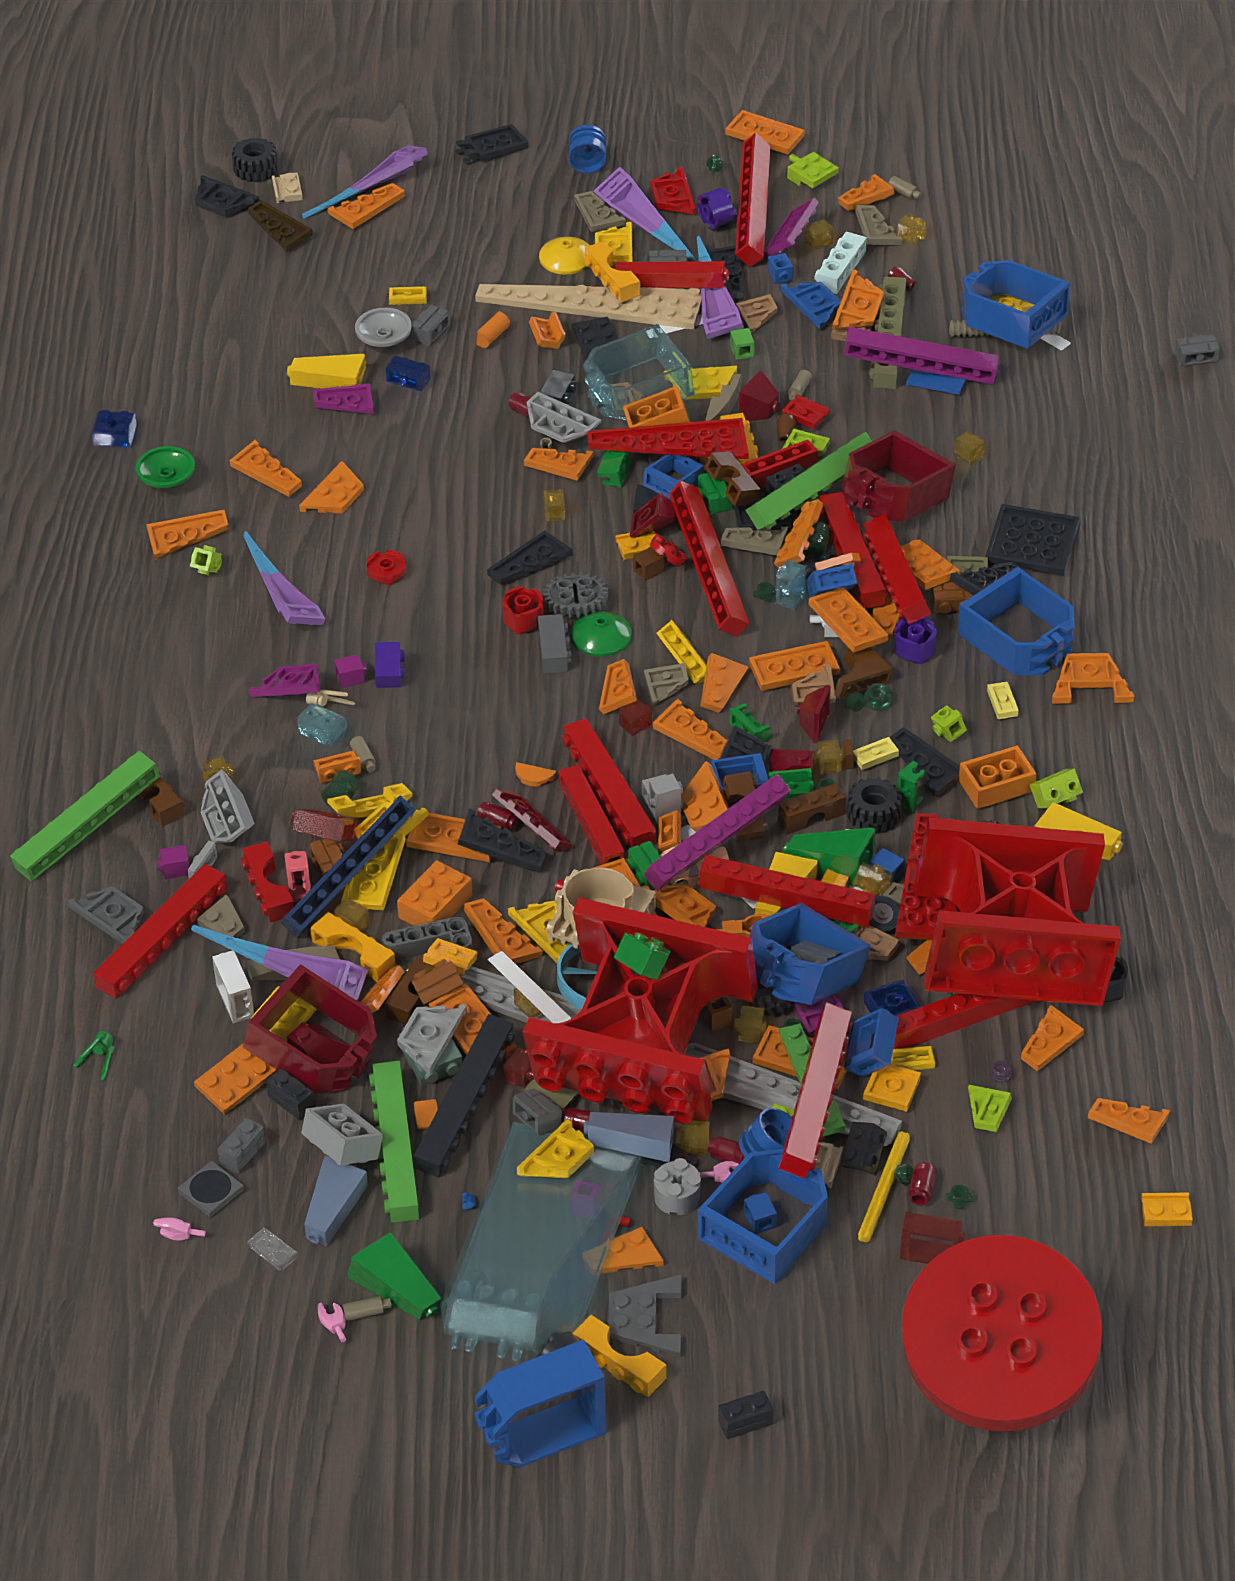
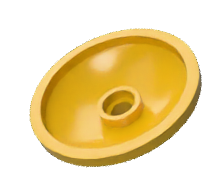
(564, 255)

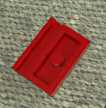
(806, 412)

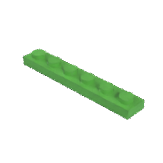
(798, 1050)

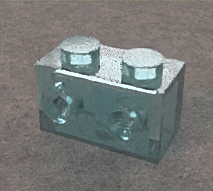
(790, 584)
(322, 725)

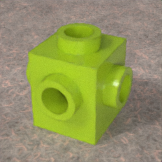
(206, 560)
(948, 723)

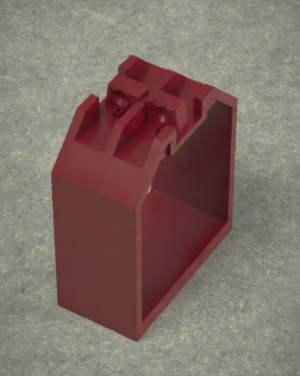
(927, 470)
(333, 1003)

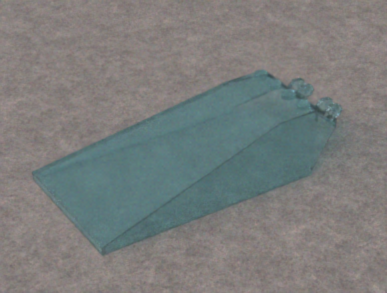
(535, 1248)

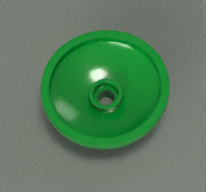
(165, 467)
(601, 634)

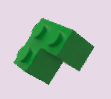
(642, 955)

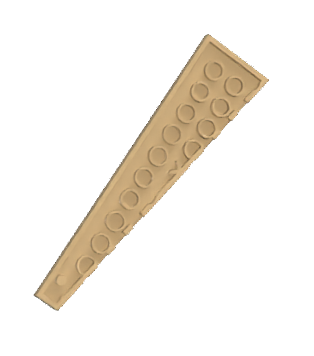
(654, 306)

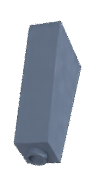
(632, 1133)
(333, 1199)

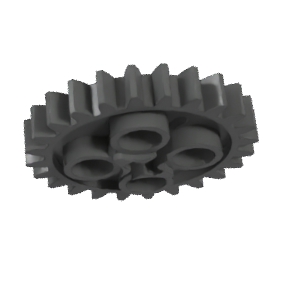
(590, 593)

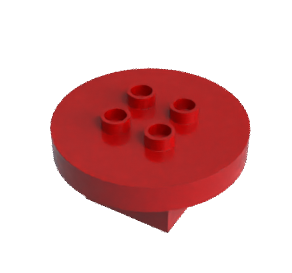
(1001, 1333)

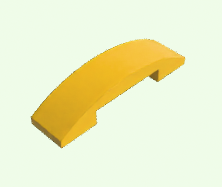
(366, 806)

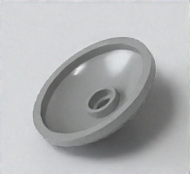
(383, 327)

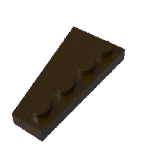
(279, 226)

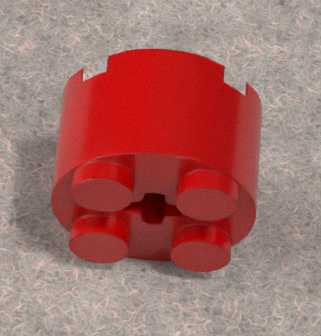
(522, 609)

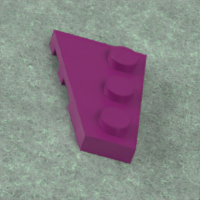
(345, 398)

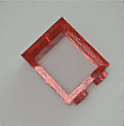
(323, 824)
(928, 1226)

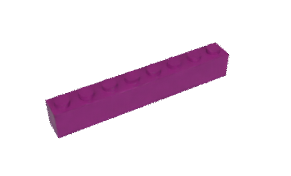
(920, 355)
(717, 832)

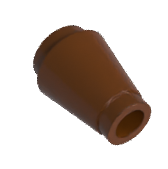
(785, 426)

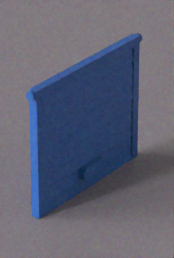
(936, 381)

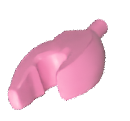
(720, 1171)
(176, 1228)
(334, 1322)

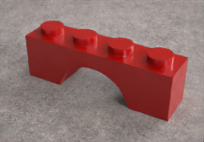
(275, 899)

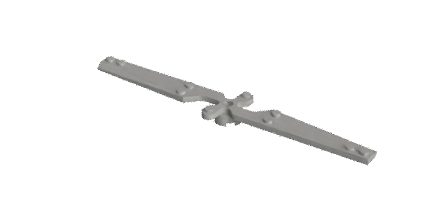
(744, 1081)

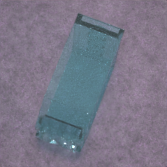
(628, 353)

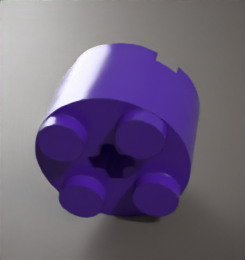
(716, 208)
(915, 640)

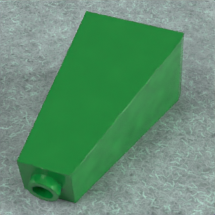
(835, 850)
(392, 1274)

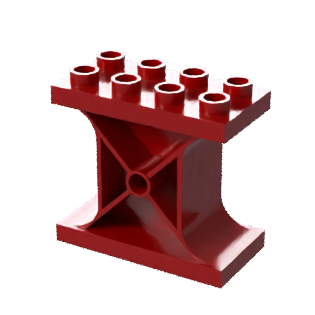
(1015, 912)
(637, 1028)

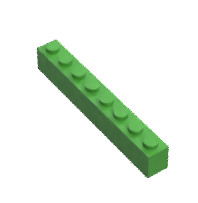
(804, 486)
(85, 816)
(395, 1144)

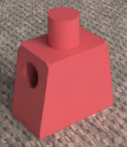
(296, 869)

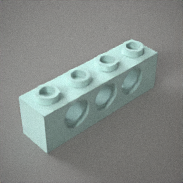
(841, 261)

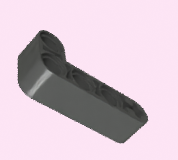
(419, 938)

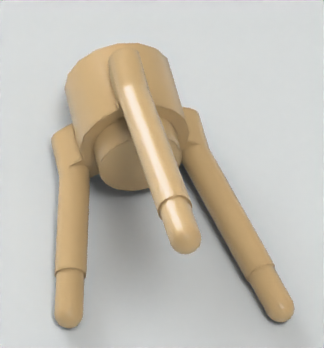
(320, 698)

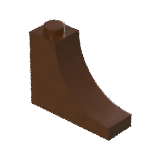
(866, 669)

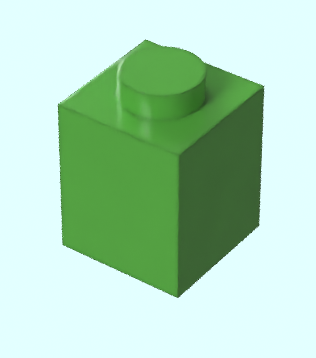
(742, 343)

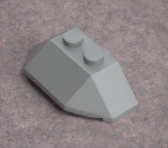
(559, 419)
(224, 809)

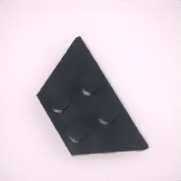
(222, 197)

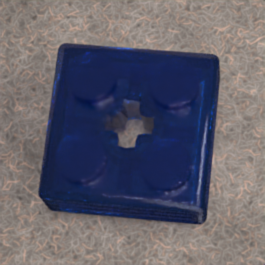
(114, 428)
(894, 997)

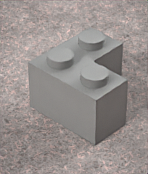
(662, 795)

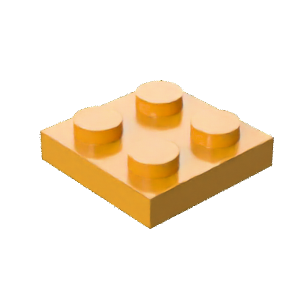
(892, 1087)

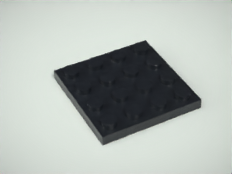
(1032, 539)

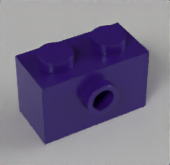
(388, 664)

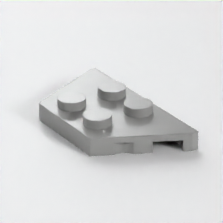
(429, 1033)

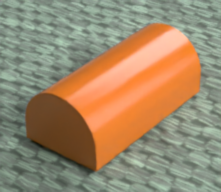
(492, 329)
(669, 831)

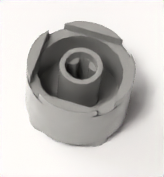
(677, 1187)

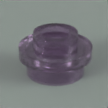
(1000, 1071)

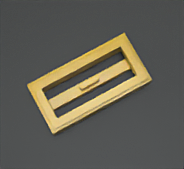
(407, 295)
(913, 1059)

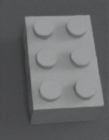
(342, 1134)

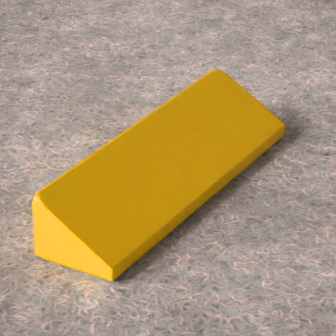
(683, 651)

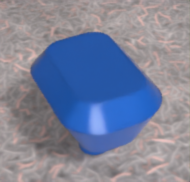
(468, 1201)

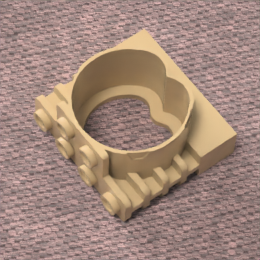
(600, 886)

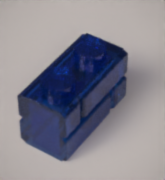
(408, 373)

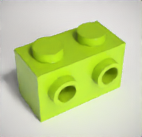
(1056, 788)

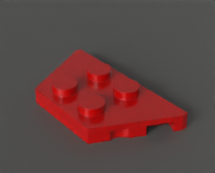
(673, 192)

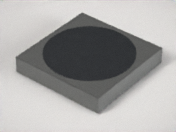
(210, 1189)

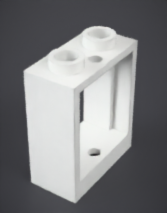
(233, 986)

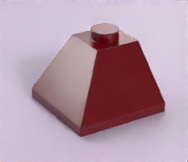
(758, 398)
(652, 516)
(815, 712)
(790, 759)
(318, 1043)

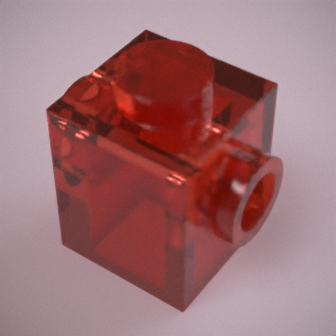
(635, 717)
(518, 1068)

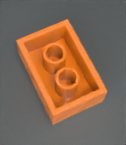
(657, 409)
(997, 777)
(435, 895)

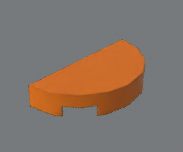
(534, 775)

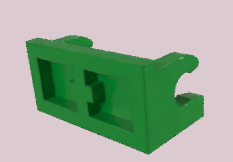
(615, 467)
(748, 723)
(797, 780)
(908, 786)

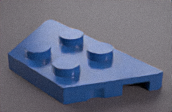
(814, 301)

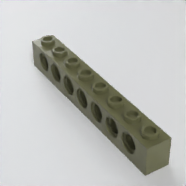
(889, 322)

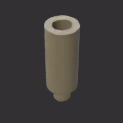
(905, 188)
(799, 384)
(361, 749)
(365, 1307)

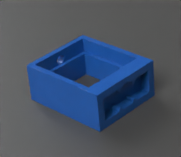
(657, 480)
(831, 579)
(739, 765)
(859, 1057)

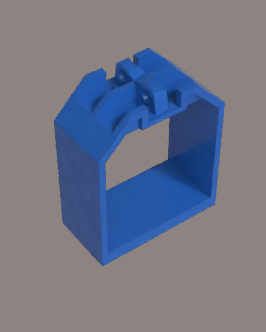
(1019, 281)
(1015, 656)
(801, 979)
(744, 1245)
(532, 1385)

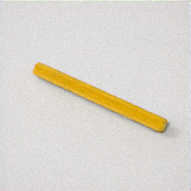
(883, 1187)

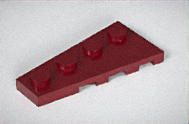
(528, 814)

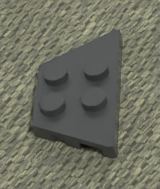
(110, 912)

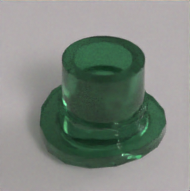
(878, 697)

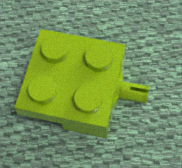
(810, 170)

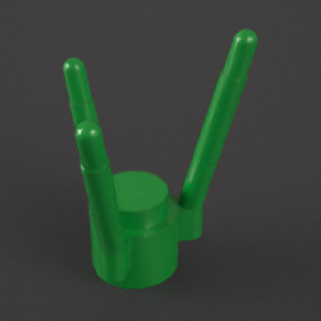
(101, 1044)

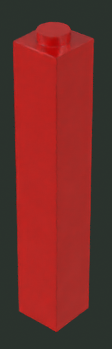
(678, 274)
(590, 815)

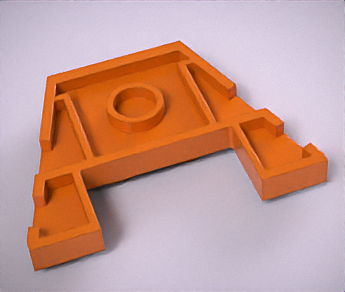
(1090, 671)

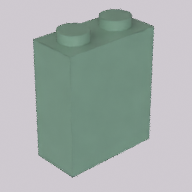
(447, 1065)

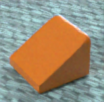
(425, 1113)

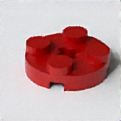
(669, 550)
(379, 572)

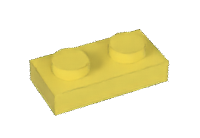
(1002, 700)
(875, 753)

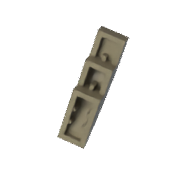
(723, 405)
(260, 972)

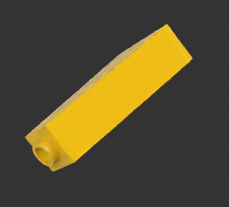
(327, 371)
(1065, 819)
(791, 865)

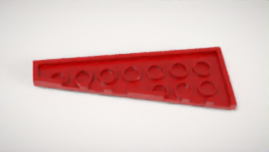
(676, 439)
(918, 914)

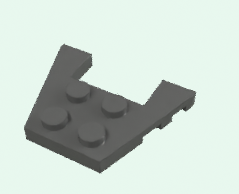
(634, 1315)

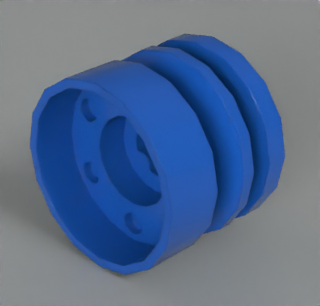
(587, 149)
(766, 1132)

